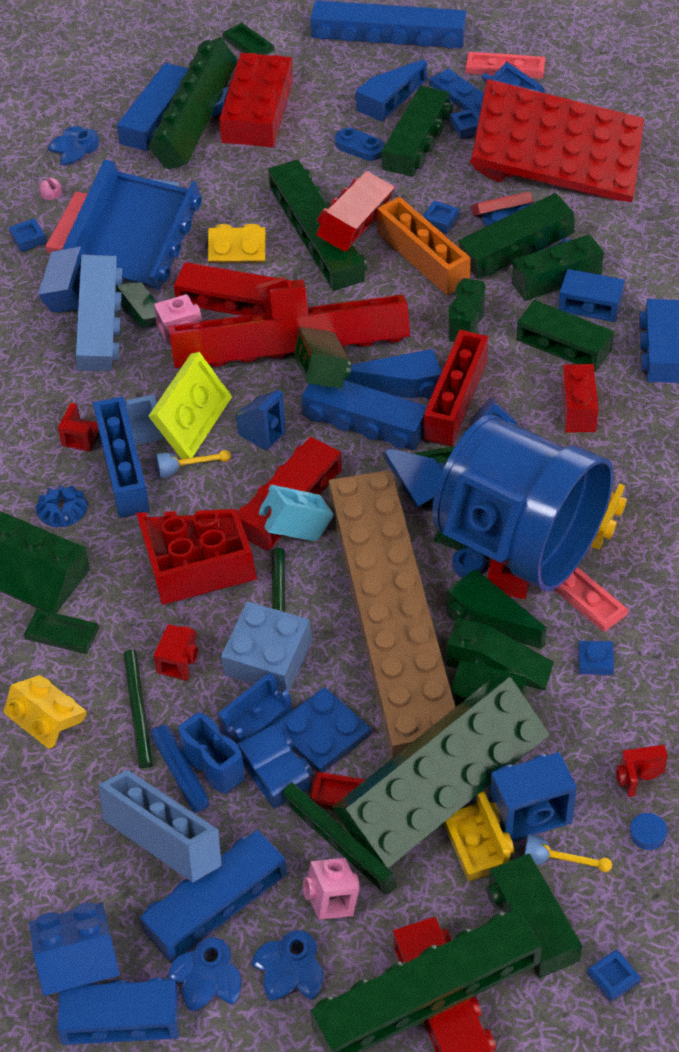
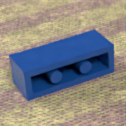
(660, 340)
(119, 1012)

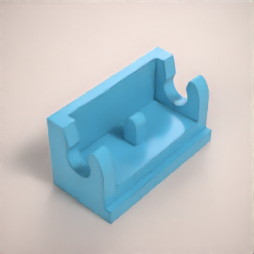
(295, 513)

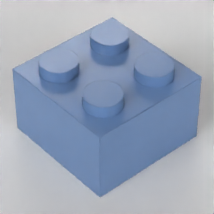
(265, 644)

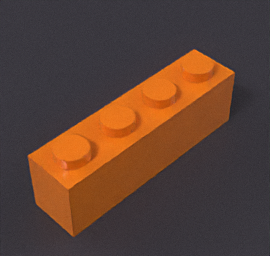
(422, 245)

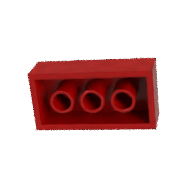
(256, 100)

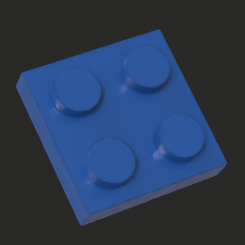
(323, 730)

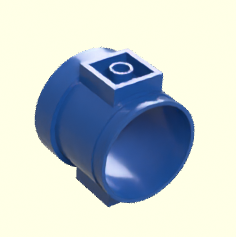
(523, 500)

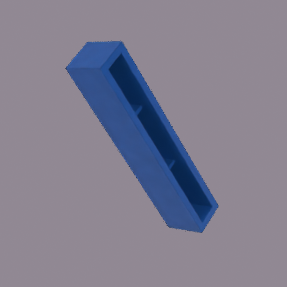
(388, 24)

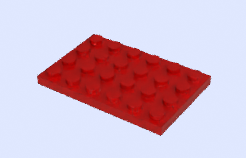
(558, 141)

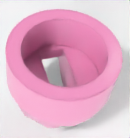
(46, 191)

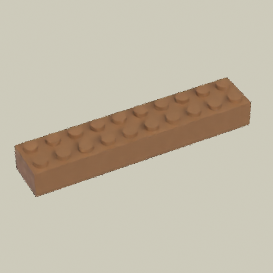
(390, 607)

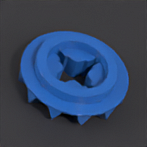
(73, 510)

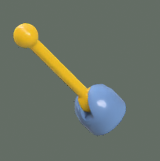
(168, 464)
(541, 852)

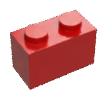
(579, 398)

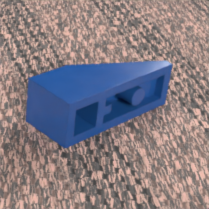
(390, 89)
(402, 375)

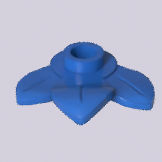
(74, 144)
(288, 970)
(205, 979)

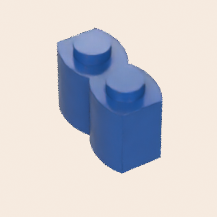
(211, 752)
(273, 764)

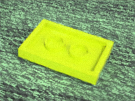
(190, 406)

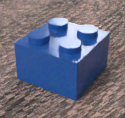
(533, 796)
(73, 948)

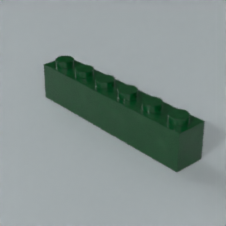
(193, 103)
(303, 205)
(426, 984)

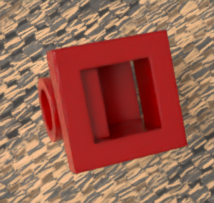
(176, 652)

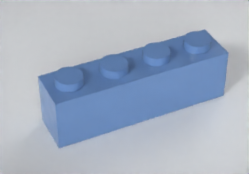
(97, 313)
(160, 825)

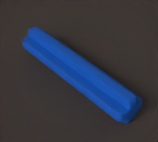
(180, 768)

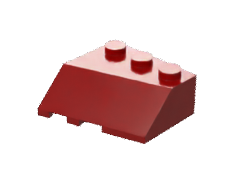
(196, 552)

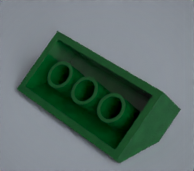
(38, 564)

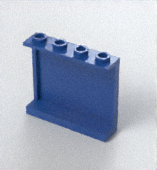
(136, 222)

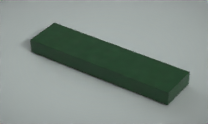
(340, 839)

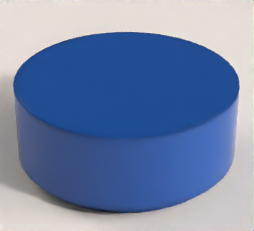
(467, 560)
(648, 831)

